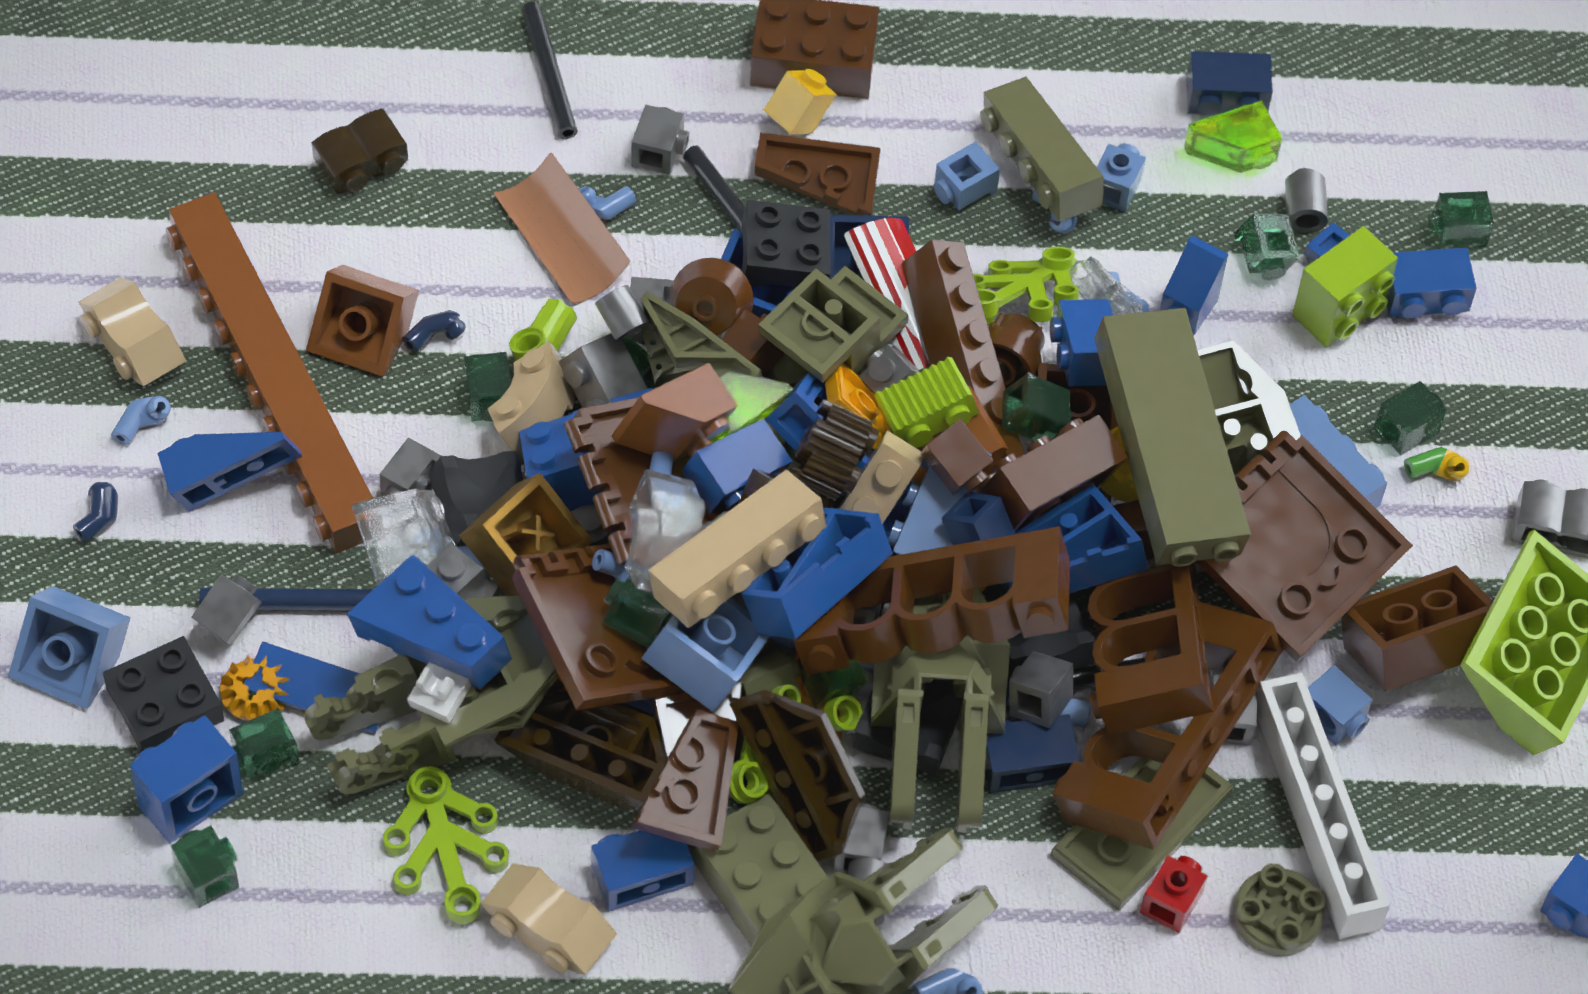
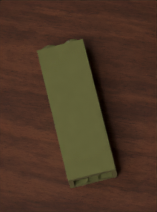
(1172, 437)

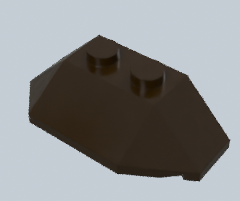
(594, 750)
(803, 768)

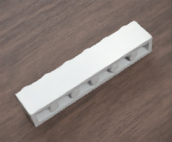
(1321, 806)

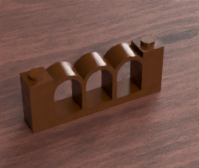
(1033, 605)
(1158, 688)
(1143, 811)

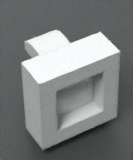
(439, 692)

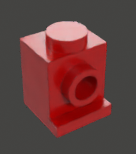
(1174, 904)

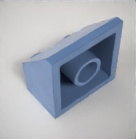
(67, 645)

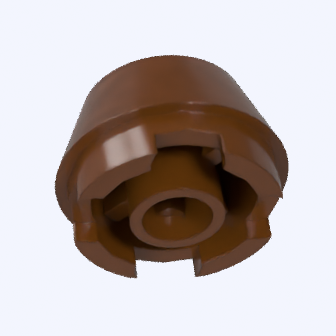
(712, 293)

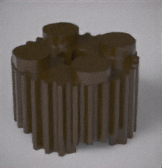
(833, 450)

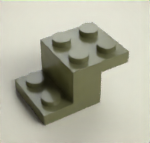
(832, 322)

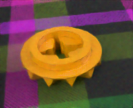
(235, 693)

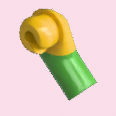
(1439, 462)

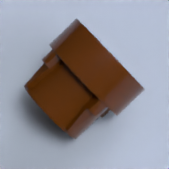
(1016, 346)

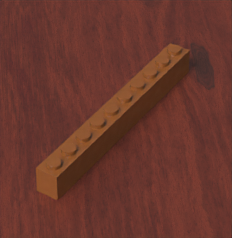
(271, 365)

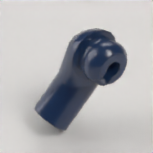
(432, 324)

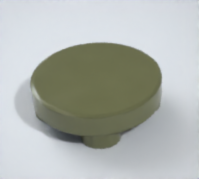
(1279, 911)

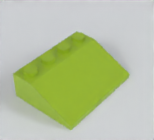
(1534, 648)

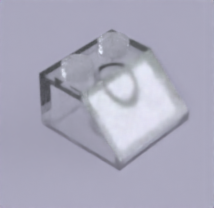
(401, 526)

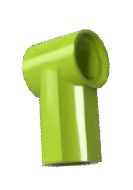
(550, 324)

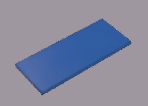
(307, 678)

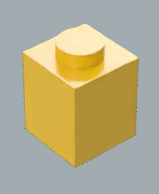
(800, 101)

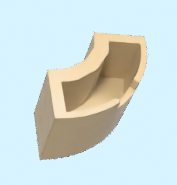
(131, 331)
(535, 395)
(548, 919)

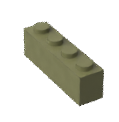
(1042, 149)

